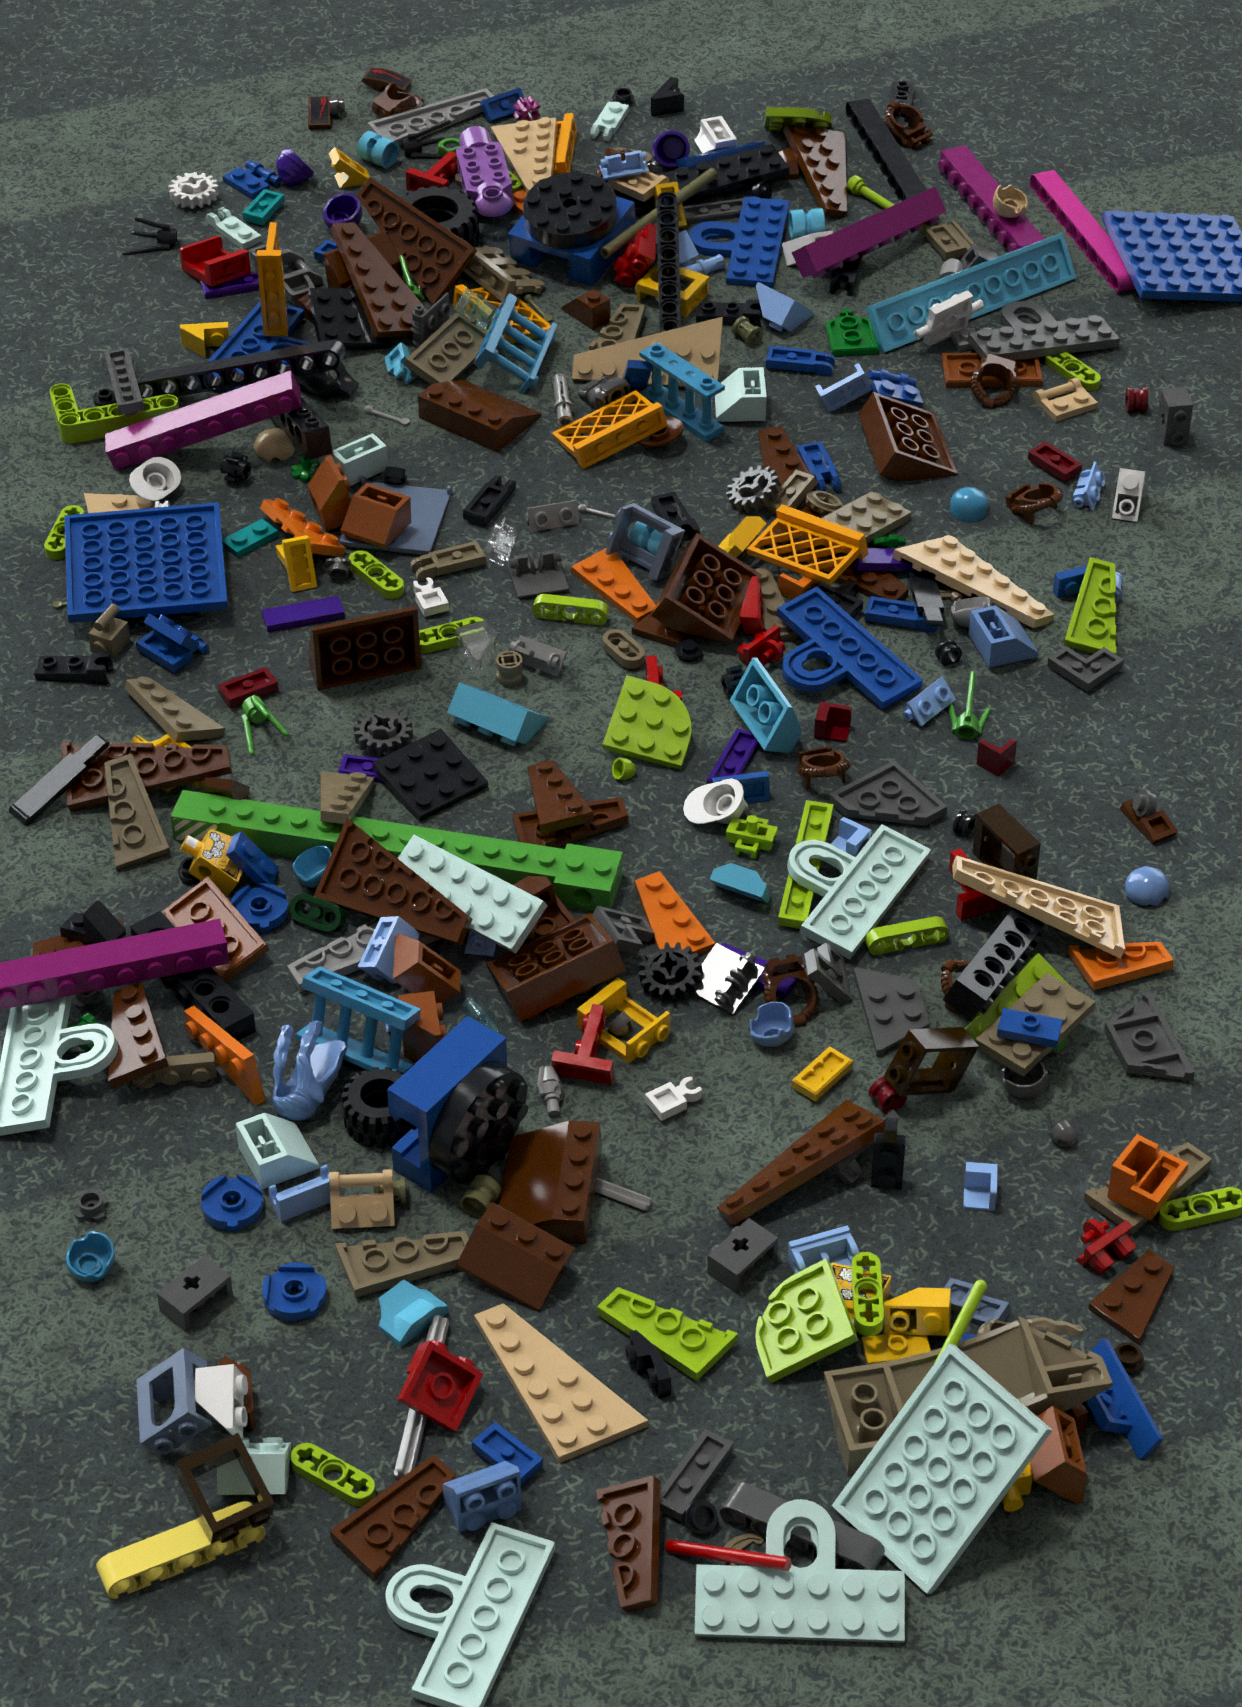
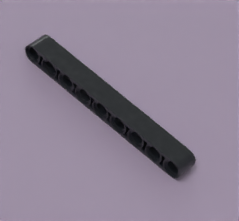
(884, 148)
(668, 262)
(248, 364)

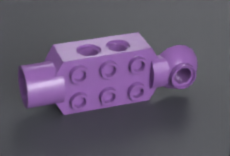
(484, 172)

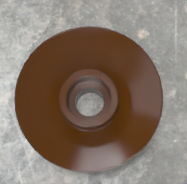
(666, 435)

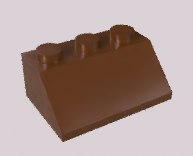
(337, 272)
(515, 1257)

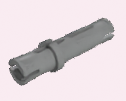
(563, 406)

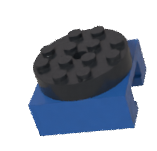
(573, 220)
(461, 1105)

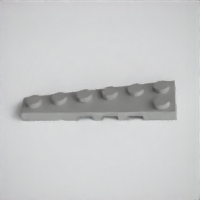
(412, 121)
(339, 955)

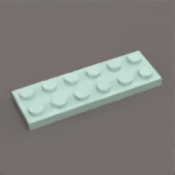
(497, 907)

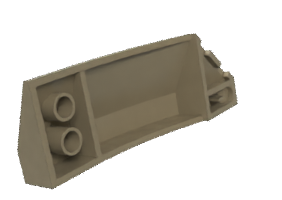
(1029, 1364)

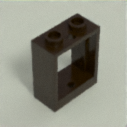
(998, 827)
(954, 1047)
(214, 1457)

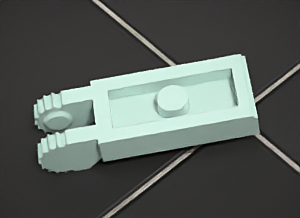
(609, 120)
(233, 229)

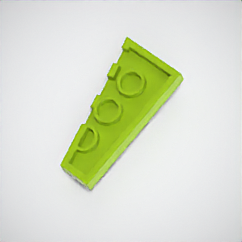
(1095, 610)
(1017, 987)
(679, 1340)

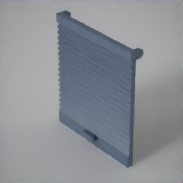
(426, 517)

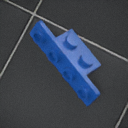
(1121, 1407)

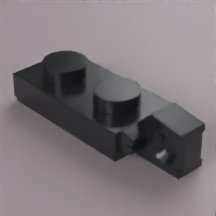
(888, 1157)

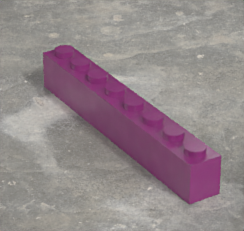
(978, 189)
(868, 232)
(203, 420)
(112, 963)

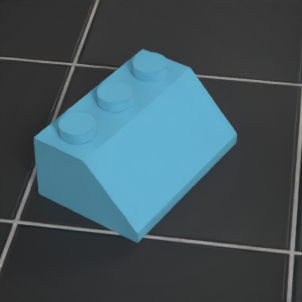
(766, 710)
(495, 715)

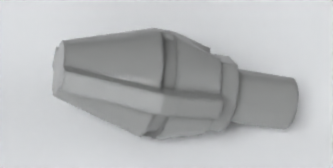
(550, 1089)

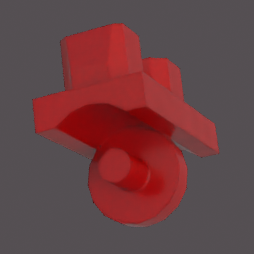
(766, 647)
(1096, 1252)

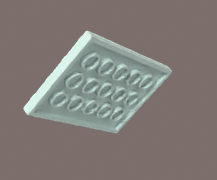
(941, 1468)

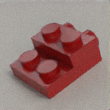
(636, 256)
(440, 1384)

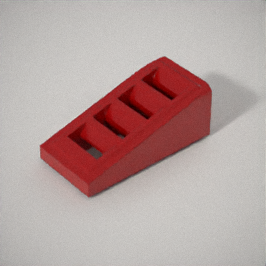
(753, 608)

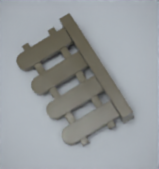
(500, 274)

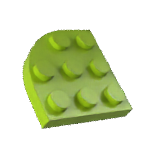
(780, 116)
(649, 724)
(803, 1322)

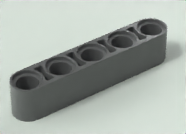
(753, 1508)

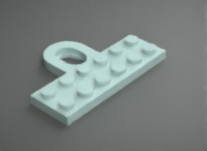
(863, 890)
(34, 1062)
(804, 1601)
(481, 1621)

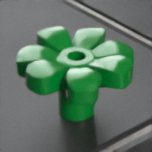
(305, 469)
(890, 542)

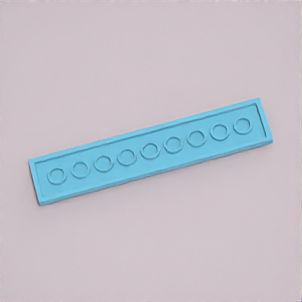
(993, 281)

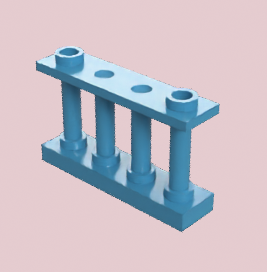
(494, 339)
(695, 381)
(369, 1002)

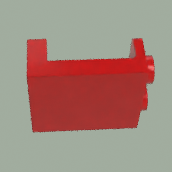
(212, 263)

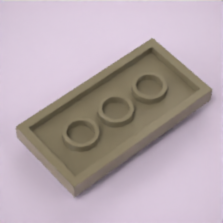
(447, 351)
(870, 515)
(1045, 998)

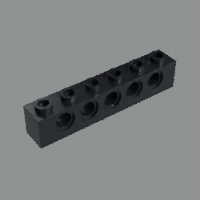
(306, 430)
(995, 964)
(204, 989)

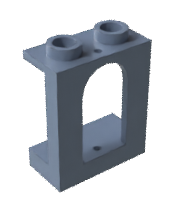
(619, 540)
(170, 1377)

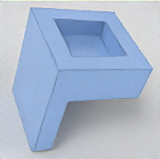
(851, 837)
(980, 1186)

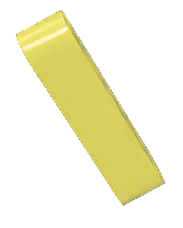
(169, 1554)

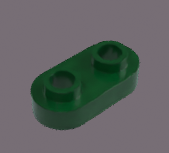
(319, 912)

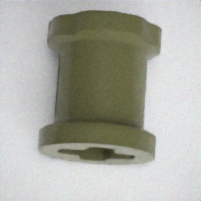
(747, 332)
(399, 1189)

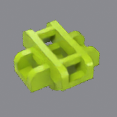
(747, 832)

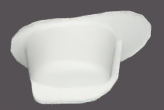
(155, 478)
(715, 802)

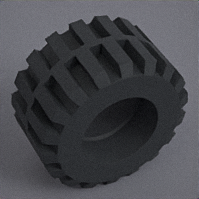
(371, 1123)

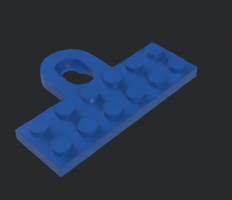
(754, 243)
(249, 338)
(847, 647)

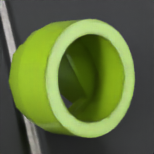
(624, 767)

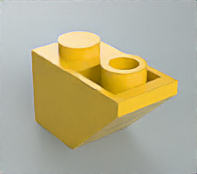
(919, 1312)

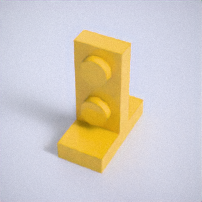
(298, 560)

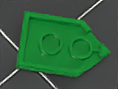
(851, 335)

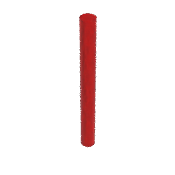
(728, 1555)

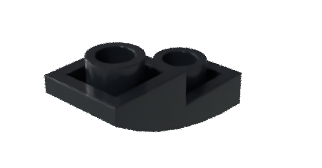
(649, 1362)

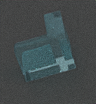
(475, 308)

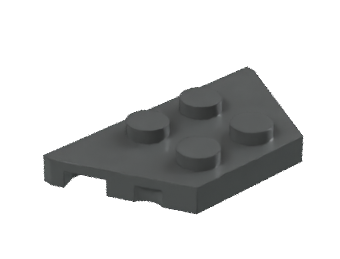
(890, 1007)
(1147, 1042)

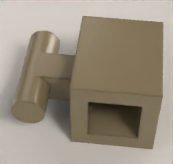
(109, 633)

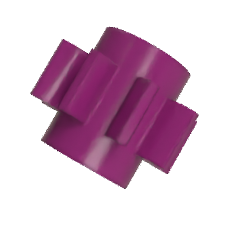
(526, 109)

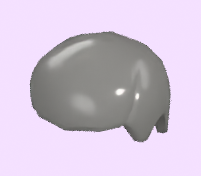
(962, 608)

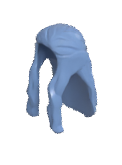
(312, 1076)

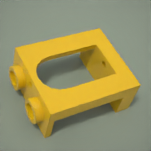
(689, 298)
(614, 998)

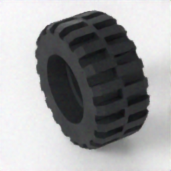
(448, 208)

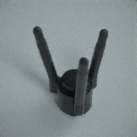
(413, 144)
(165, 235)

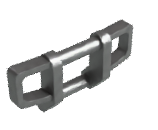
(302, 276)

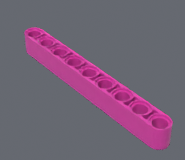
(1082, 227)

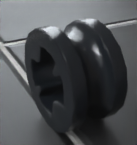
(948, 652)
(964, 822)

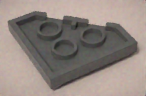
(889, 796)

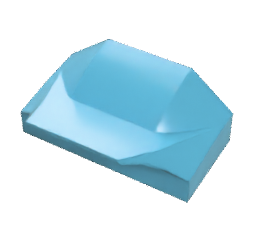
(741, 881)
(408, 1312)

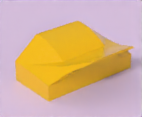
(742, 535)

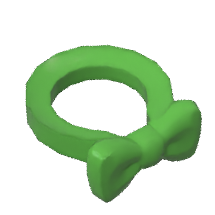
(443, 150)

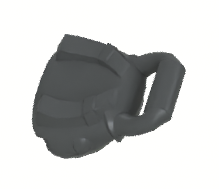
(604, 391)

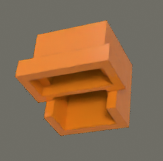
(1144, 1177)

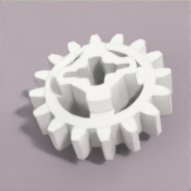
(193, 190)

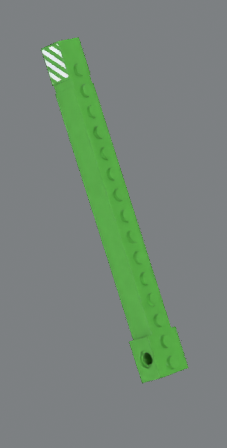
(579, 874)

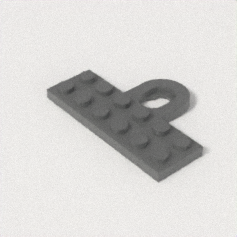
(1046, 338)

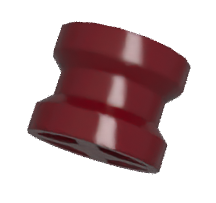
(1136, 399)
(886, 1096)

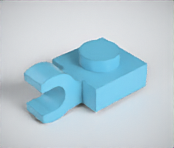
(395, 363)

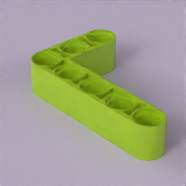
(95, 422)

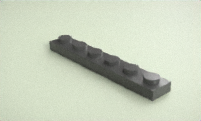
(124, 382)

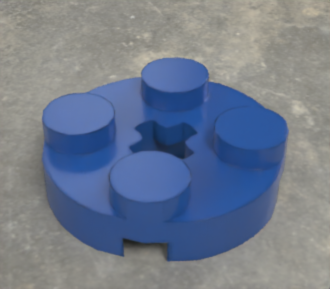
(264, 919)
(235, 1216)
(294, 1307)

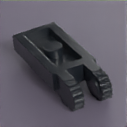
(488, 500)

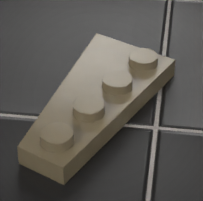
(622, 326)
(772, 600)
(171, 712)
(342, 795)
(133, 820)
(1198, 1164)
(384, 1265)

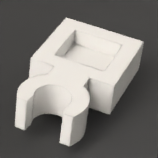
(430, 600)
(671, 1100)

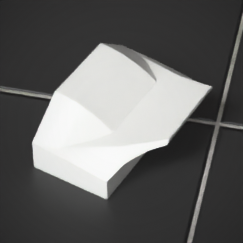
(715, 135)

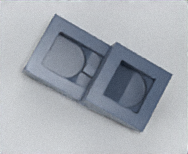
(988, 1308)

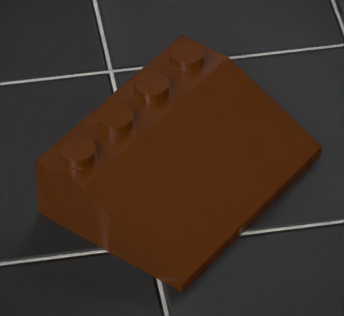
(475, 413)
(905, 440)
(705, 592)
(365, 648)
(556, 967)
(554, 1178)

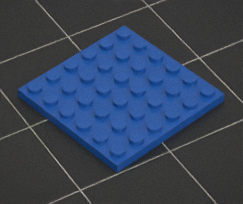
(1179, 254)
(145, 562)

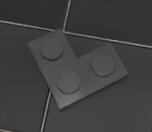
(1082, 671)
(624, 928)
(829, 971)

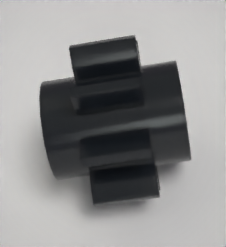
(235, 467)
(731, 679)

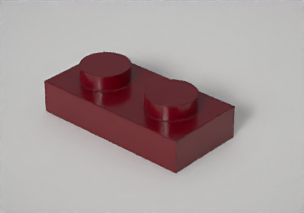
(1055, 461)
(254, 683)

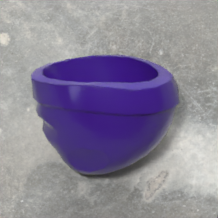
(669, 147)
(292, 168)
(342, 209)

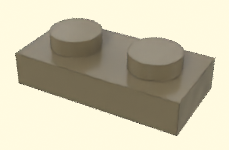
(793, 491)

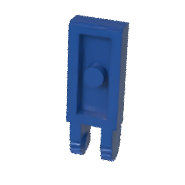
(800, 360)
(820, 465)
(896, 613)

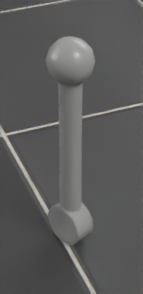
(403, 422)
(582, 508)

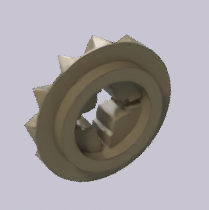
(822, 502)

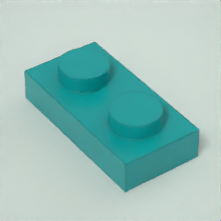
(263, 207)
(249, 538)

